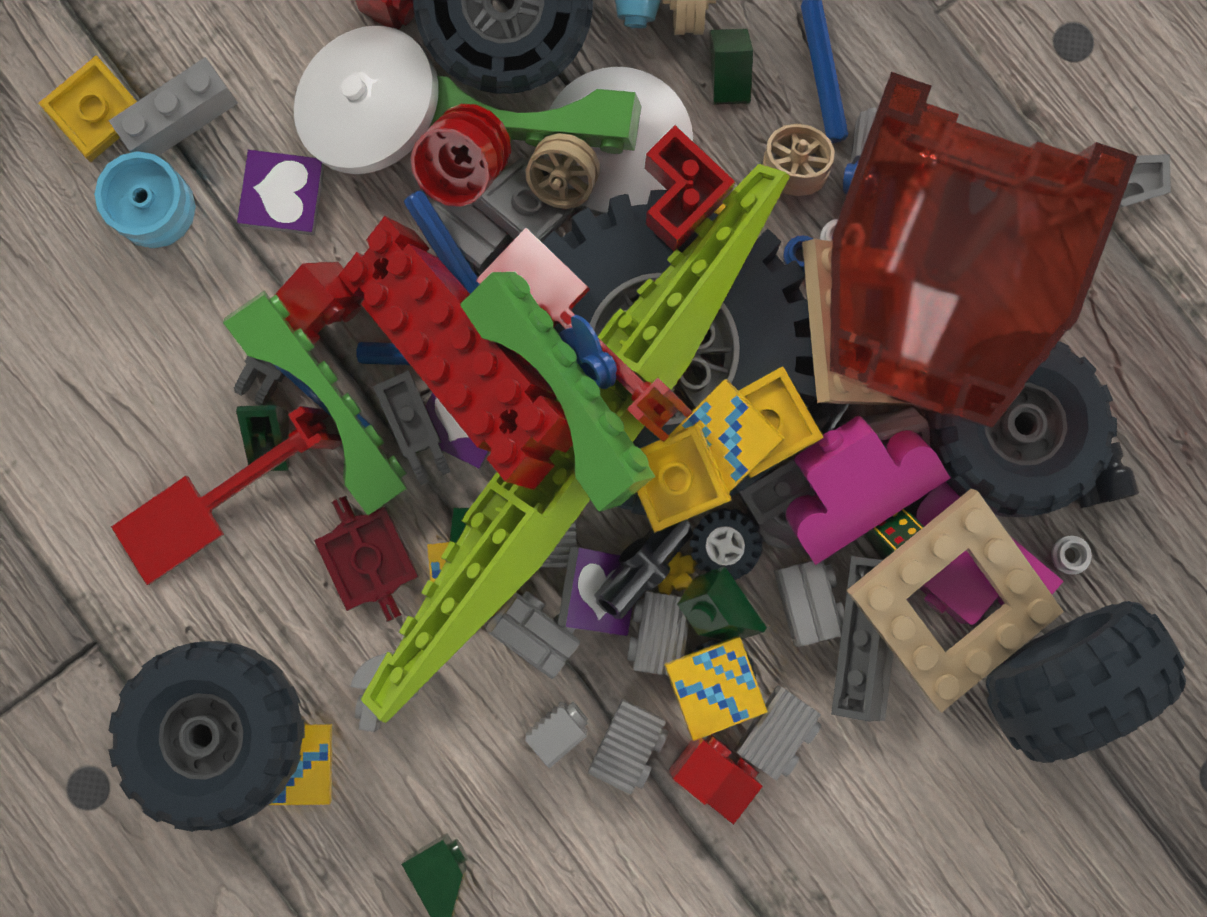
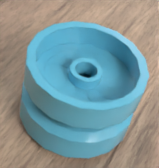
(145, 199)

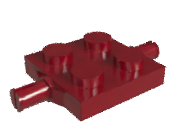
(366, 558)

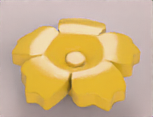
(678, 575)

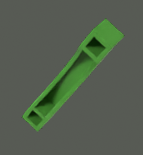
(601, 118)
(267, 336)
(605, 456)

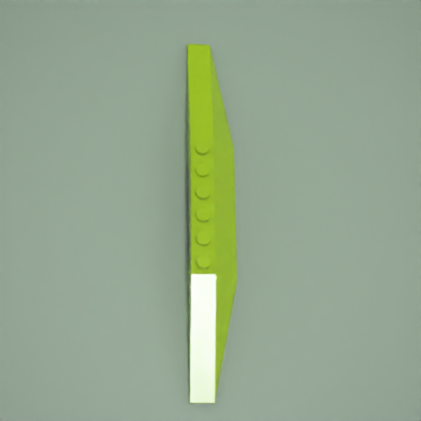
(517, 527)

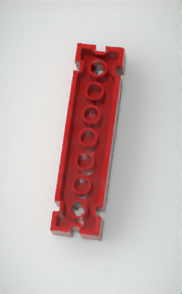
(480, 382)

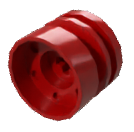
(461, 155)

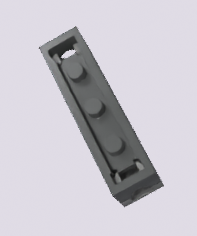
(862, 661)

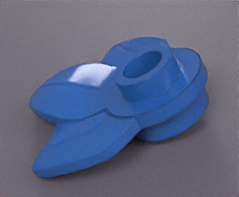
(590, 357)

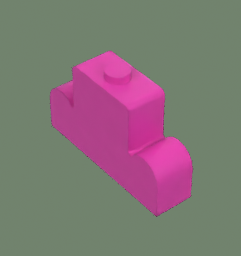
(858, 484)
(961, 585)

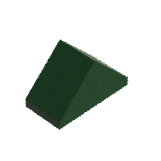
(731, 66)
(263, 430)

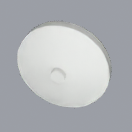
(366, 99)
(659, 113)

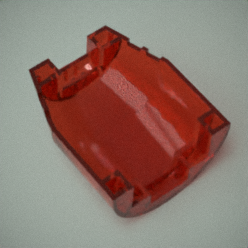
(962, 256)

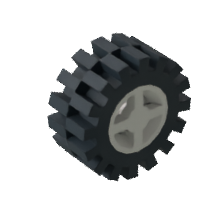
(717, 553)

